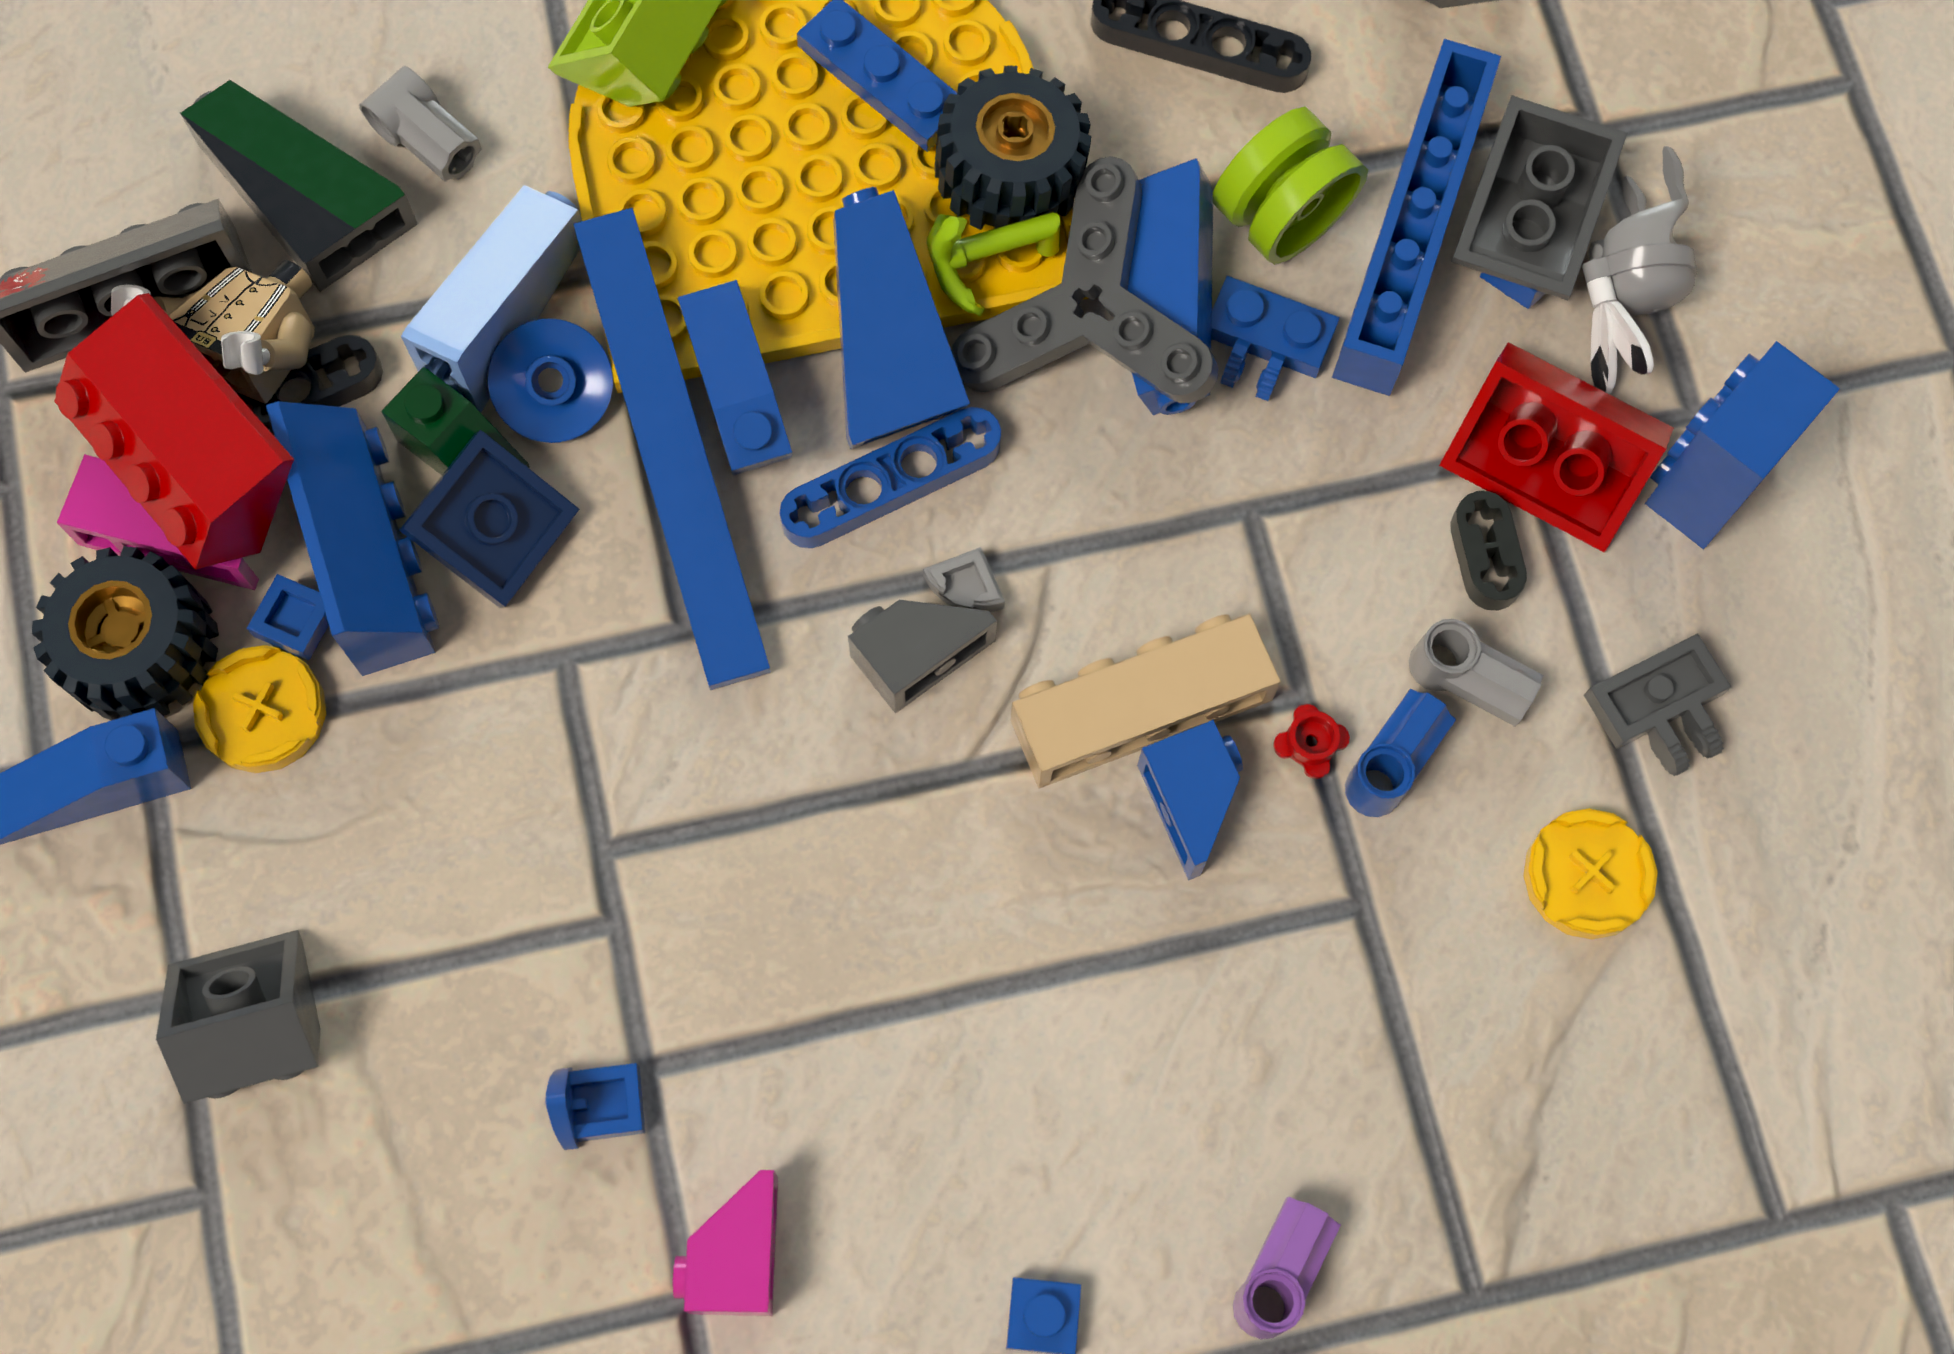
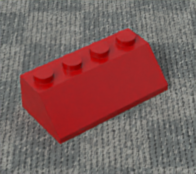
(175, 434)

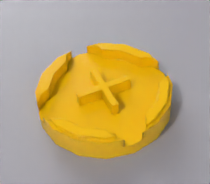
(259, 709)
(1590, 874)

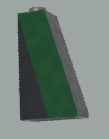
(301, 187)

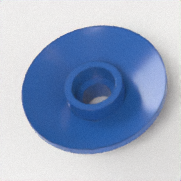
(546, 414)

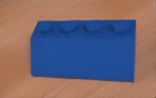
(354, 535)

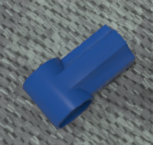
(1399, 753)

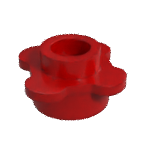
(1329, 735)

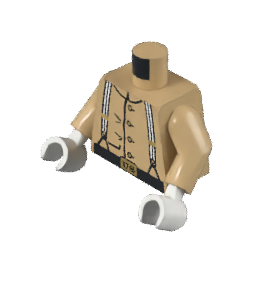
(243, 325)

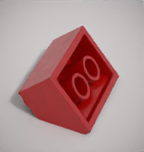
(1557, 447)

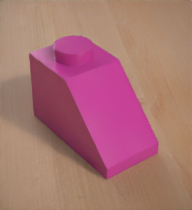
(733, 1255)

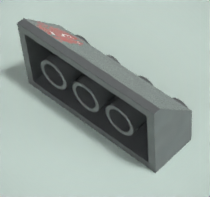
(68, 297)

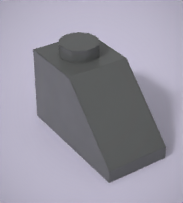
(916, 646)

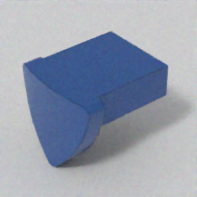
(595, 1103)

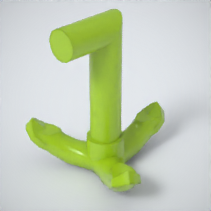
(951, 252)

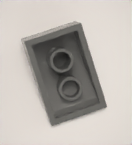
(1539, 197)

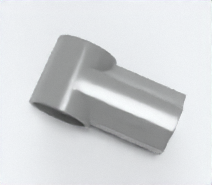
(410, 114)
(1480, 672)

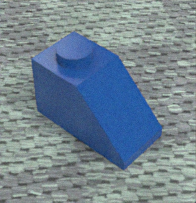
(1192, 788)

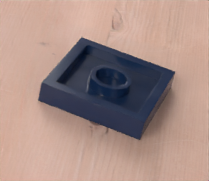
(489, 519)

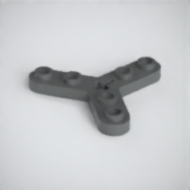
(1095, 263)

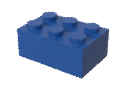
(1737, 441)

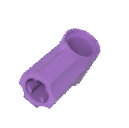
(1287, 1265)

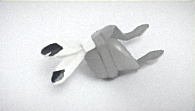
(1637, 273)

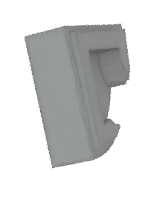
(965, 582)

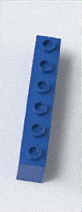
(1416, 218)

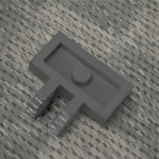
(1658, 692)

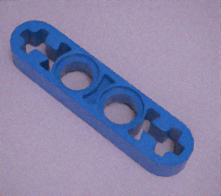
(885, 468)

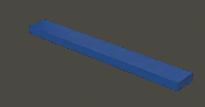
(672, 449)

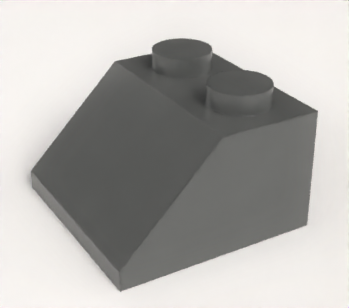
(239, 1018)

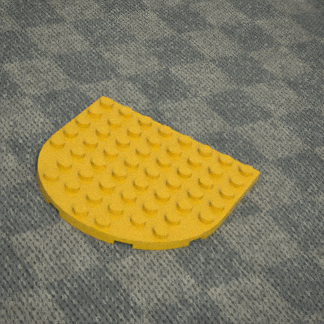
(762, 149)

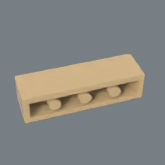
(1143, 698)

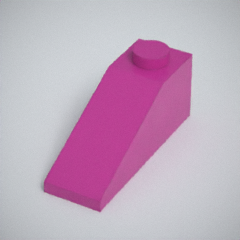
(105, 515)

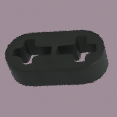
(1474, 553)

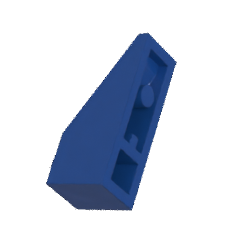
(735, 377)
(93, 775)

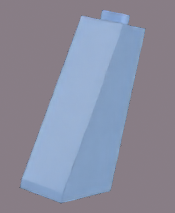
(494, 291)

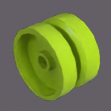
(1289, 185)

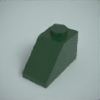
(437, 421)

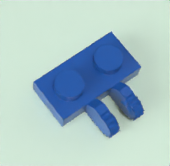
(1271, 329)

